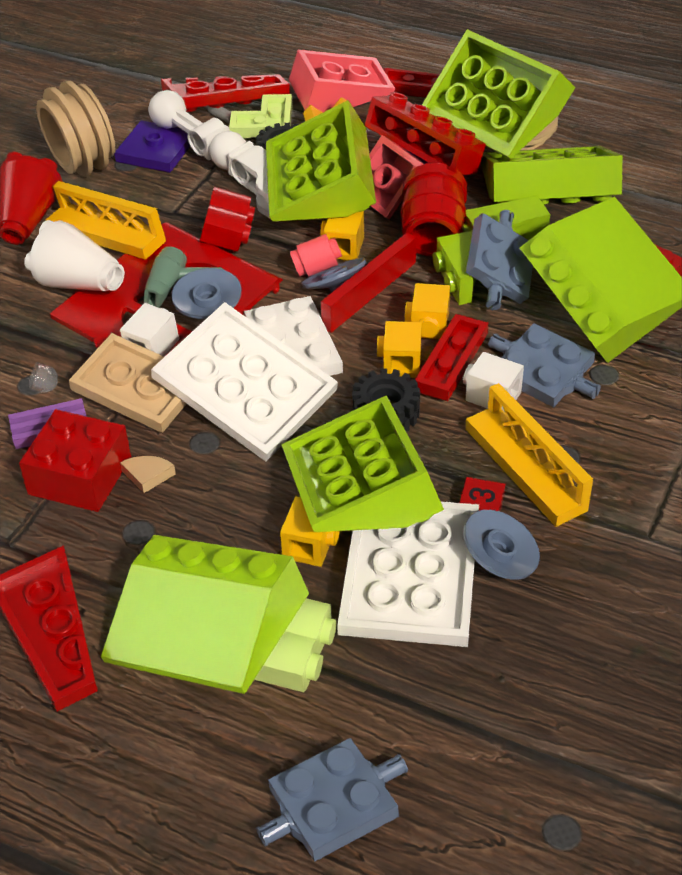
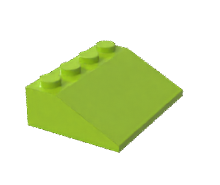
(497, 93)
(320, 168)
(553, 174)
(606, 275)
(361, 473)
(203, 612)

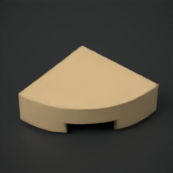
(147, 471)

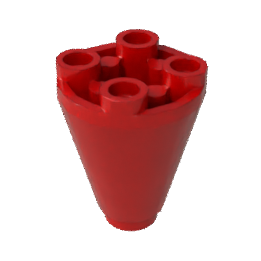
(25, 194)

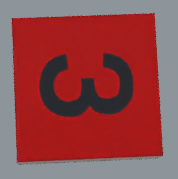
(485, 493)

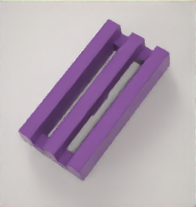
(28, 424)

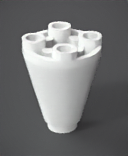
(71, 260)

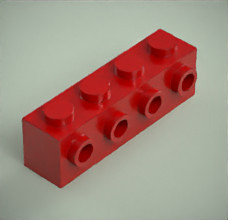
(424, 134)

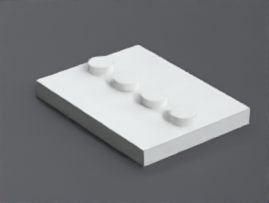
(244, 381)
(411, 581)

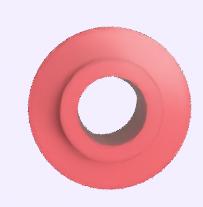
(315, 255)

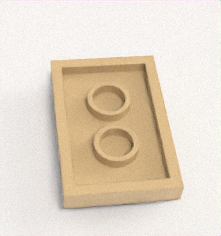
(122, 380)

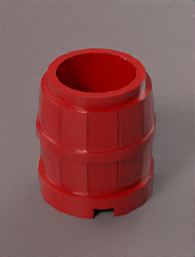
(433, 205)

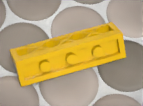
(109, 228)
(527, 459)

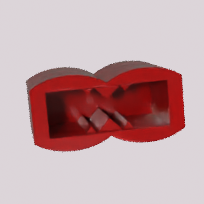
(228, 219)

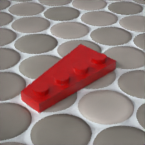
(226, 90)
(47, 623)

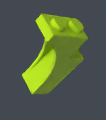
(453, 249)

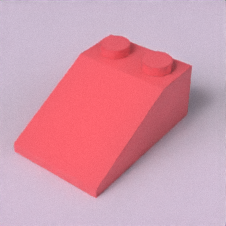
(326, 77)

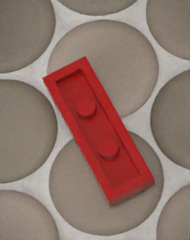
(451, 356)

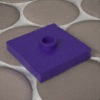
(153, 147)

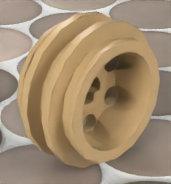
(76, 128)

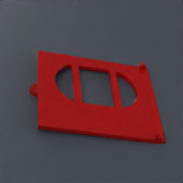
(102, 312)

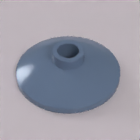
(335, 276)
(205, 291)
(501, 544)

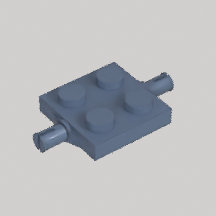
(498, 260)
(550, 364)
(332, 799)

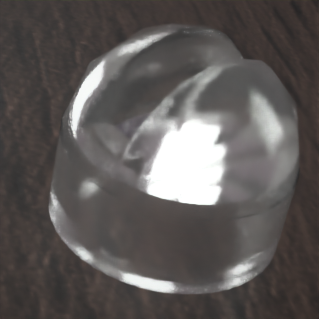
(43, 378)

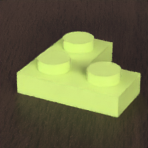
(274, 110)

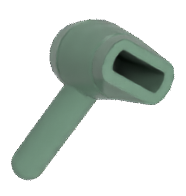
(165, 273)

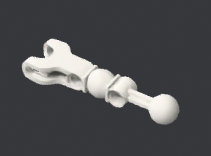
(216, 142)

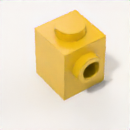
(347, 232)
(431, 308)
(401, 347)
(300, 539)

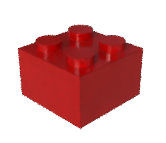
(75, 460)

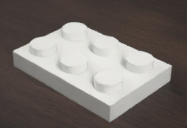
(301, 329)

